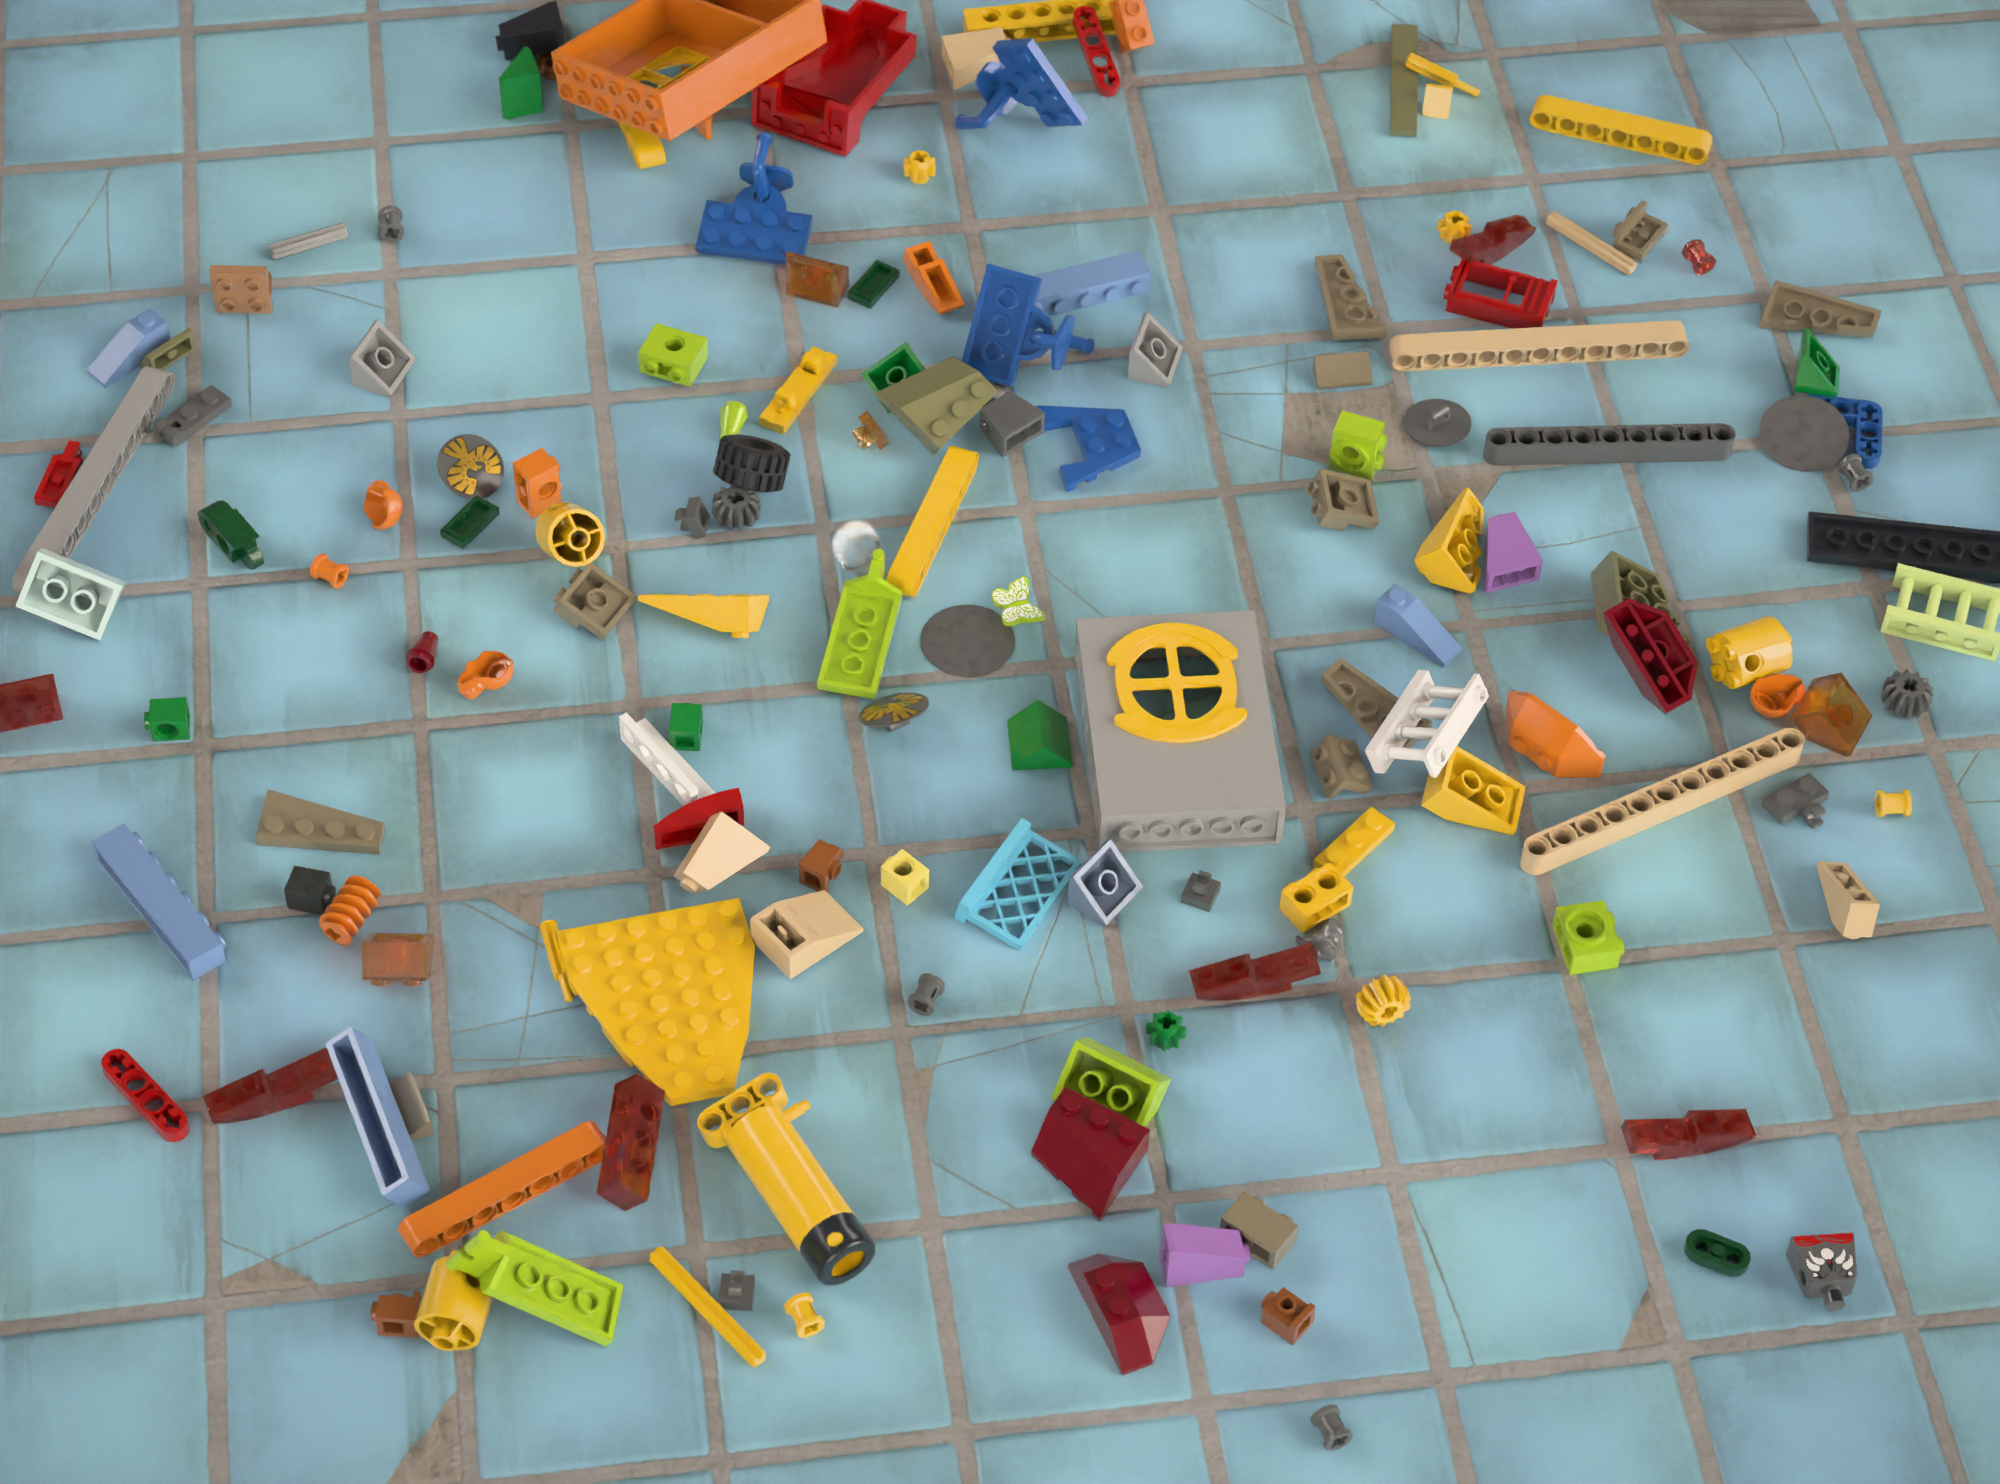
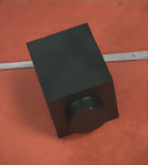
(309, 890)

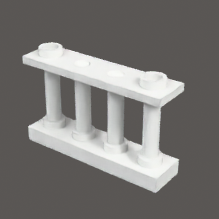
(1409, 710)

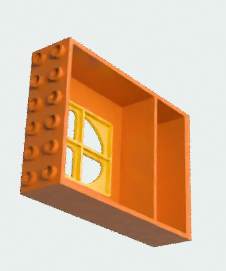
(728, 41)

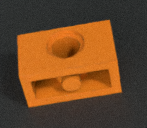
(537, 482)

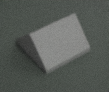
(1153, 353)
(379, 361)

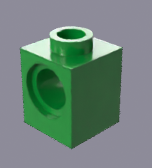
(168, 719)
(686, 726)

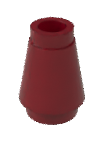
(423, 653)

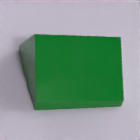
(521, 87)
(1815, 368)
(892, 369)
(1039, 738)

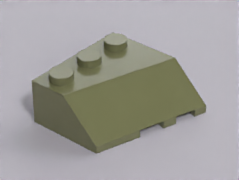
(938, 400)
(1620, 579)

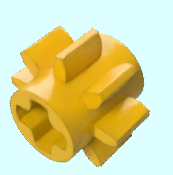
(919, 166)
(1453, 226)

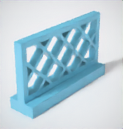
(993, 877)

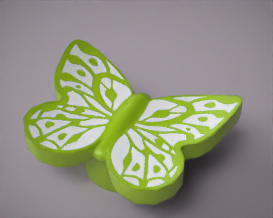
(1016, 603)

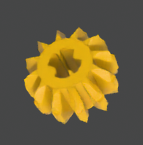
(1383, 1000)

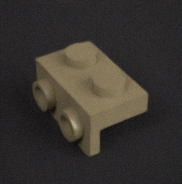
(1638, 233)
(1340, 766)

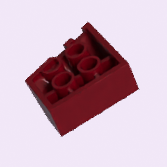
(1090, 1149)

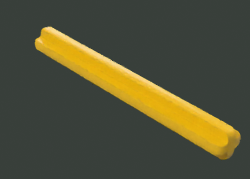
(707, 1306)

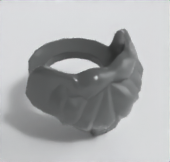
(1324, 938)

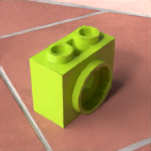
(673, 354)
(1358, 445)
(1587, 937)

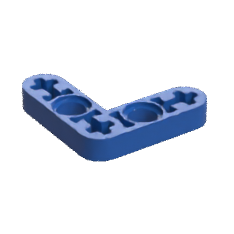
(1856, 417)

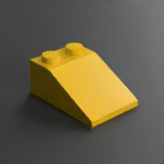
(1474, 794)

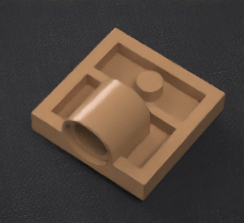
(241, 289)

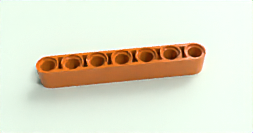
(503, 1189)

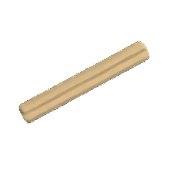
(1591, 243)

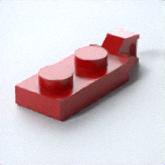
(59, 475)

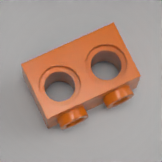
(1131, 24)

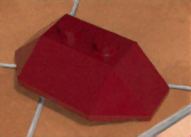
(1652, 653)
(1123, 1307)

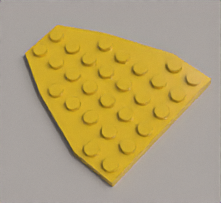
(670, 993)

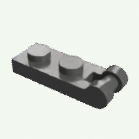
(192, 416)

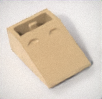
(802, 931)

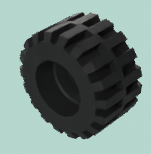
(751, 463)

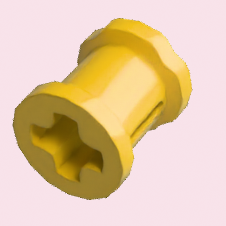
(1893, 803)
(804, 1315)

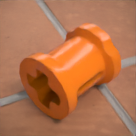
(329, 571)

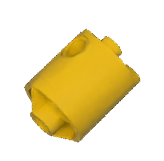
(570, 534)
(1750, 652)
(452, 1308)

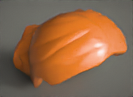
(382, 505)
(487, 672)
(1776, 694)

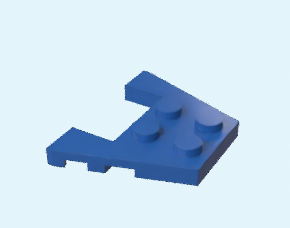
(1102, 436)

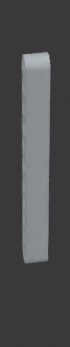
(101, 468)

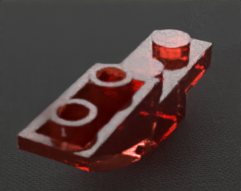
(1495, 241)
(1248, 978)
(269, 1093)
(1689, 1136)

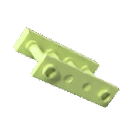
(1938, 631)

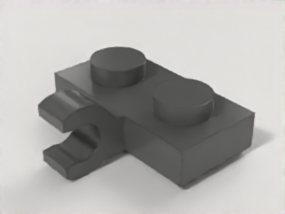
(1796, 799)

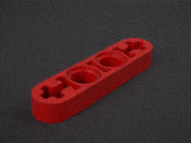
(1098, 50)
(148, 1093)

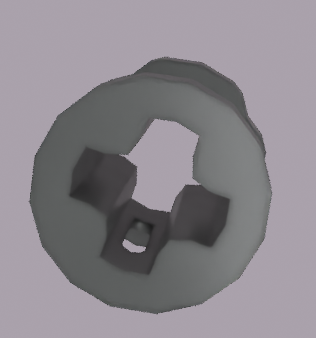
(390, 224)
(1855, 472)
(926, 994)
(1331, 1427)

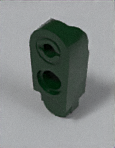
(231, 533)

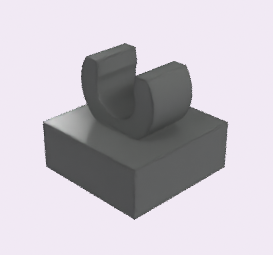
(694, 517)
(1201, 891)
(737, 1291)

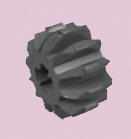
(736, 507)
(1907, 694)

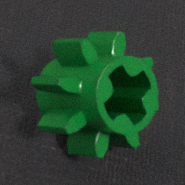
(1166, 1030)

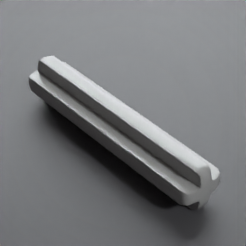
(308, 241)

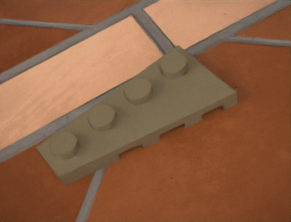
(1345, 303)
(1798, 308)
(309, 825)

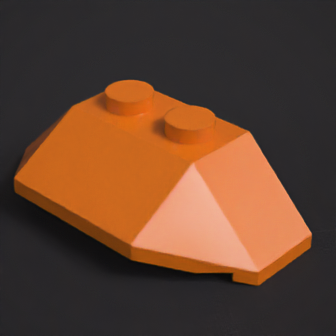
(1550, 738)

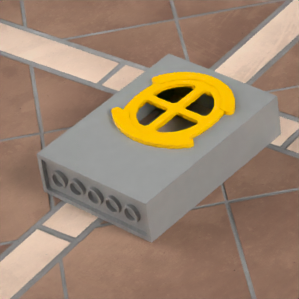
(1183, 777)

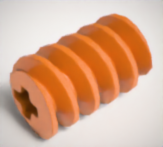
(349, 909)

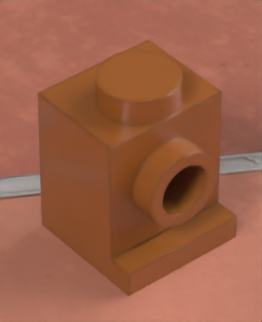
(820, 866)
(396, 1314)
(1287, 1314)

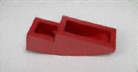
(688, 821)

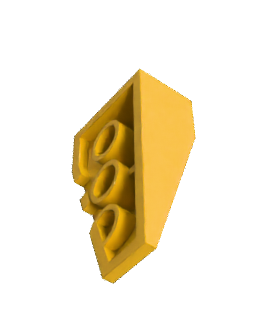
(1452, 547)
(723, 613)

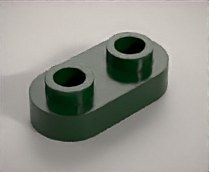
(1717, 1252)

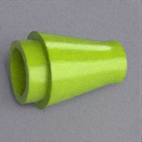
(732, 418)

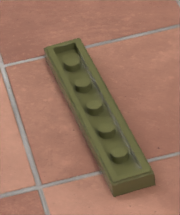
(1403, 81)

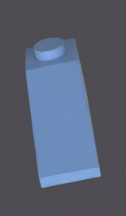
(129, 347)
(1415, 625)

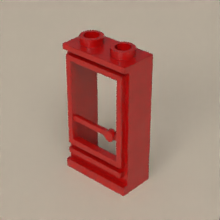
(1530, 314)

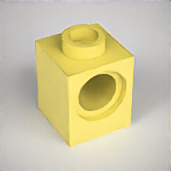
(904, 877)

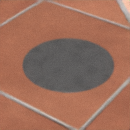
(1804, 433)
(967, 640)

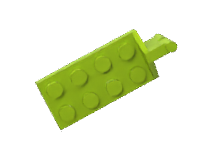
(861, 633)
(542, 1284)

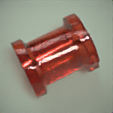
(1698, 256)

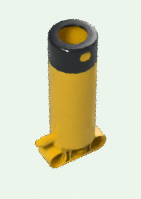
(789, 1177)

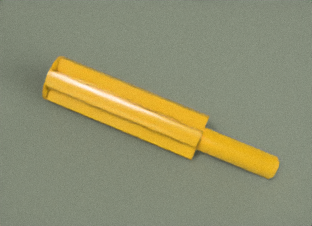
(1438, 74)
(548, 931)

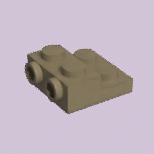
(1342, 500)
(593, 601)

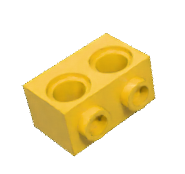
(1315, 897)

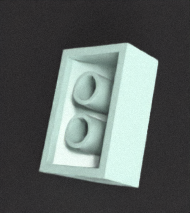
(70, 593)

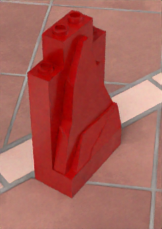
(834, 86)

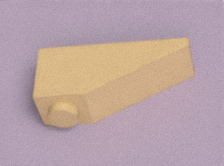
(1848, 900)

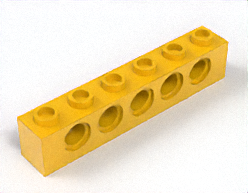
(1037, 20)

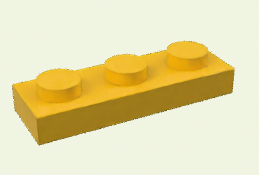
(1356, 842)

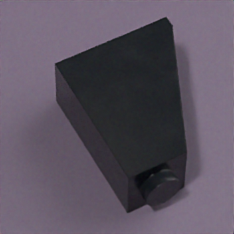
(536, 29)

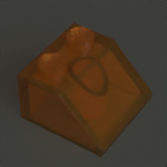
(816, 279)
(1832, 714)
(397, 958)

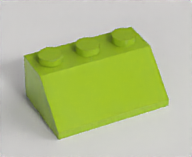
(1113, 1080)

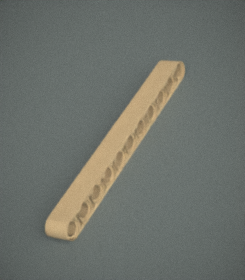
(1538, 346)
(1661, 801)

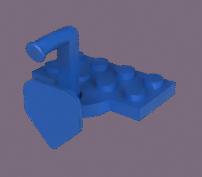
(1023, 78)
(755, 228)
(1006, 325)

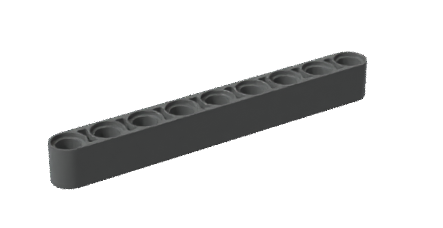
(1609, 444)

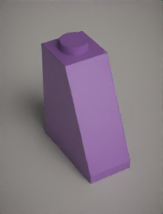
(1509, 554)
(1201, 1254)

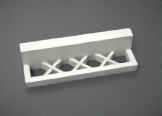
(663, 760)

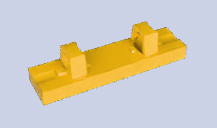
(797, 390)

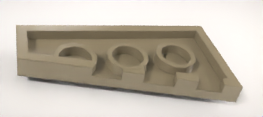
(1363, 698)

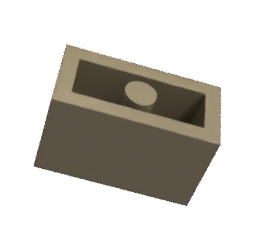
(1264, 1229)

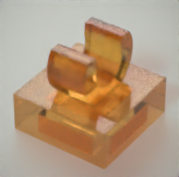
(869, 433)

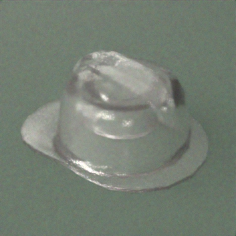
(855, 545)

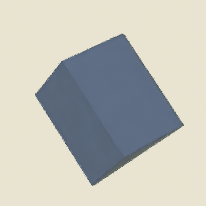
(1103, 884)

